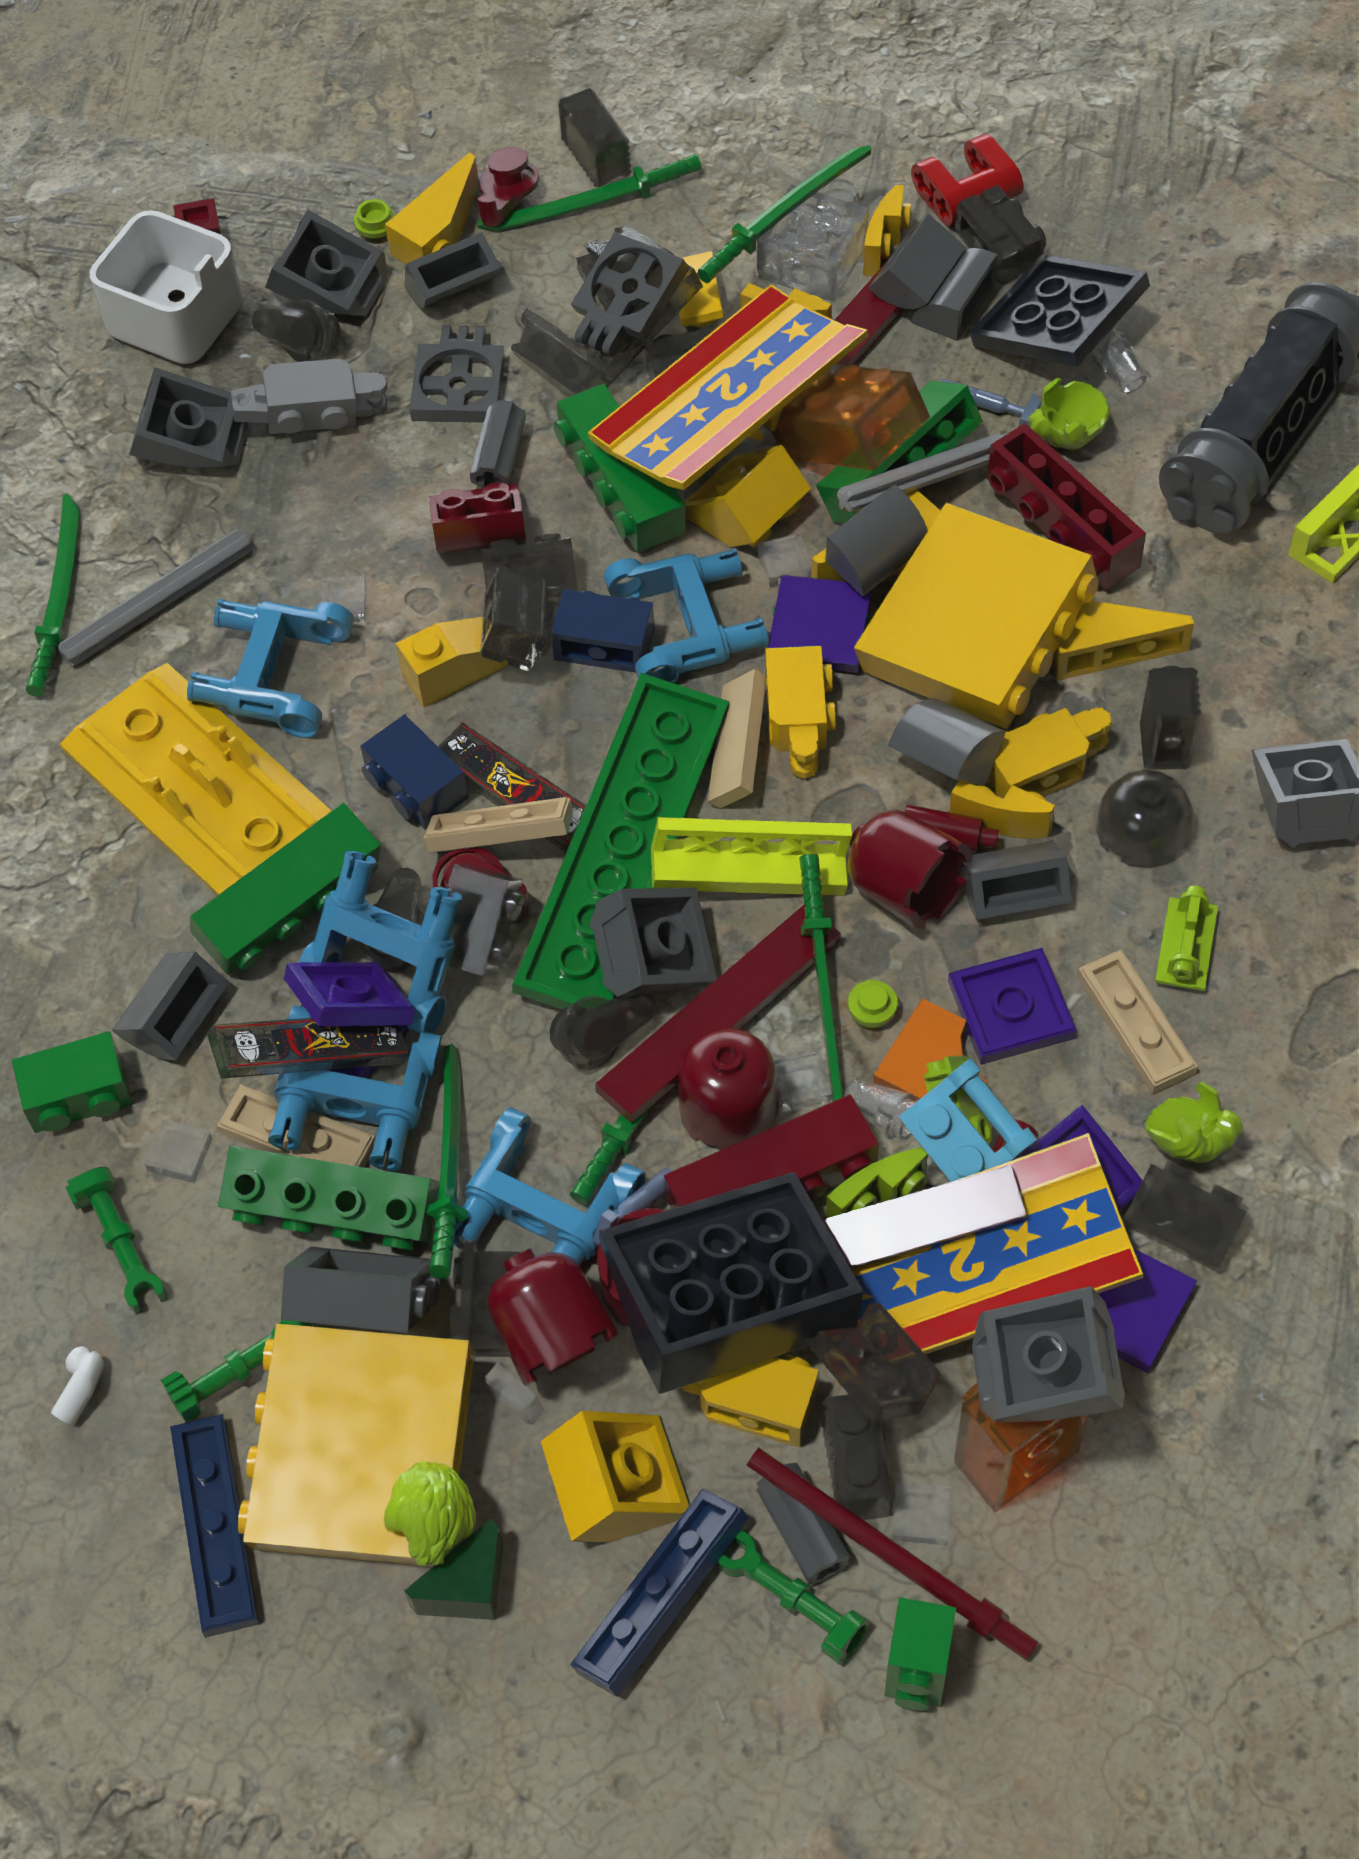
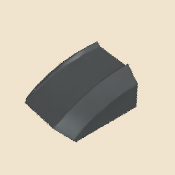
(329, 268)
(187, 424)
(1310, 790)
(652, 941)
(1047, 1359)

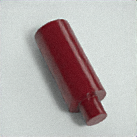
(961, 827)

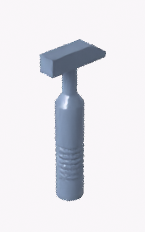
(1000, 404)
(641, 1199)

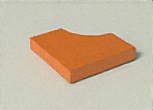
(925, 1038)

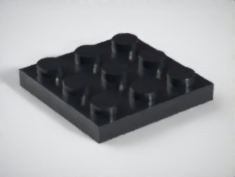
(1060, 309)

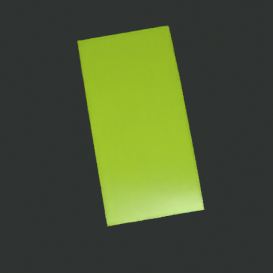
(884, 1179)

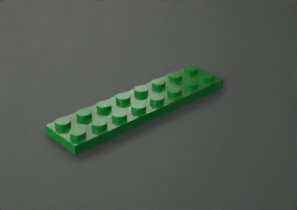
(645, 776)

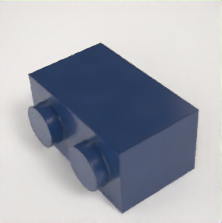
(602, 630)
(413, 772)

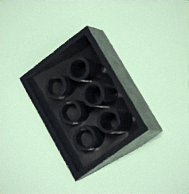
(729, 1281)

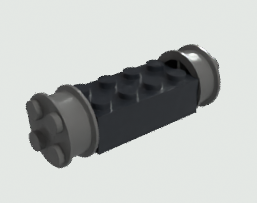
(1265, 411)

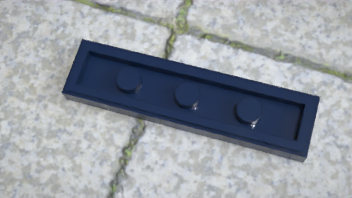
(211, 1522)
(659, 1592)

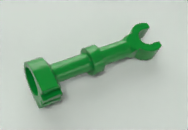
(95, 1189)
(237, 1367)
(843, 1630)

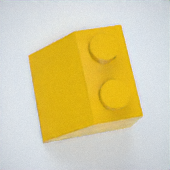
(748, 497)
(613, 1475)

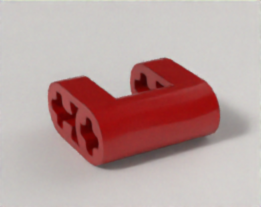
(990, 168)

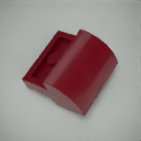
(476, 517)

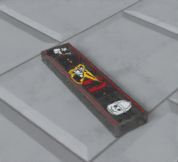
(504, 777)
(301, 1046)

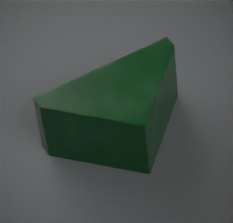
(465, 1581)

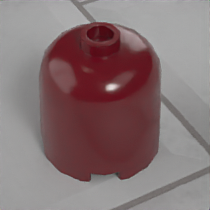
(907, 866)
(727, 1087)
(546, 1312)

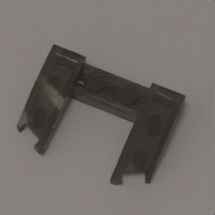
(579, 367)

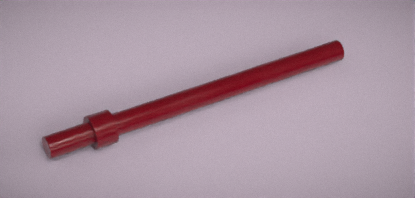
(982, 1615)

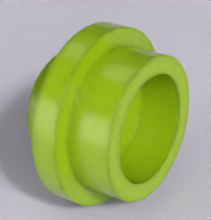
(372, 217)
(872, 1003)

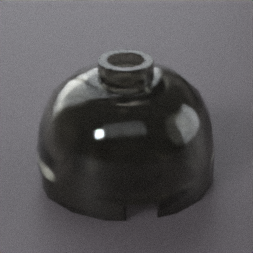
(1145, 819)

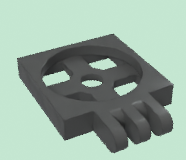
(610, 328)
(459, 352)

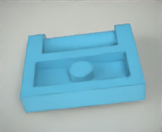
(949, 1134)

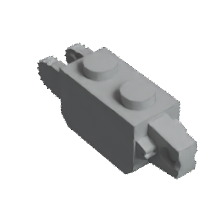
(310, 396)

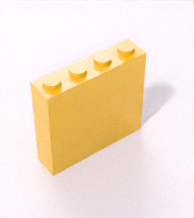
(977, 615)
(339, 1431)

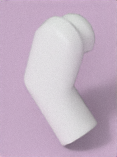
(86, 1372)

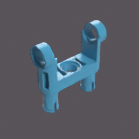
(686, 576)
(269, 626)
(425, 946)
(357, 1098)
(497, 1194)

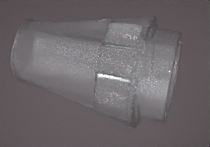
(1118, 361)
(882, 1107)

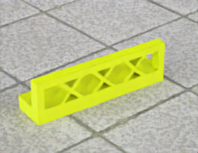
(1322, 522)
(749, 861)

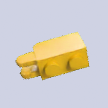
(797, 705)
(1049, 751)
(762, 1398)

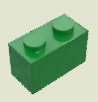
(72, 1082)
(919, 1653)

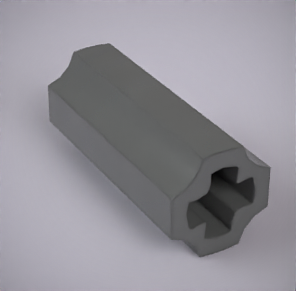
(498, 444)
(807, 1535)

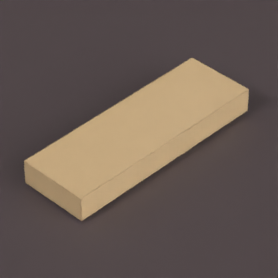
(737, 740)
(498, 824)
(1137, 1021)
(251, 1120)

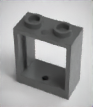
(358, 1289)

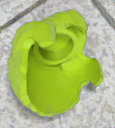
(1070, 414)
(1194, 1127)
(431, 1510)

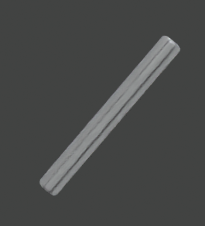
(918, 474)
(155, 597)

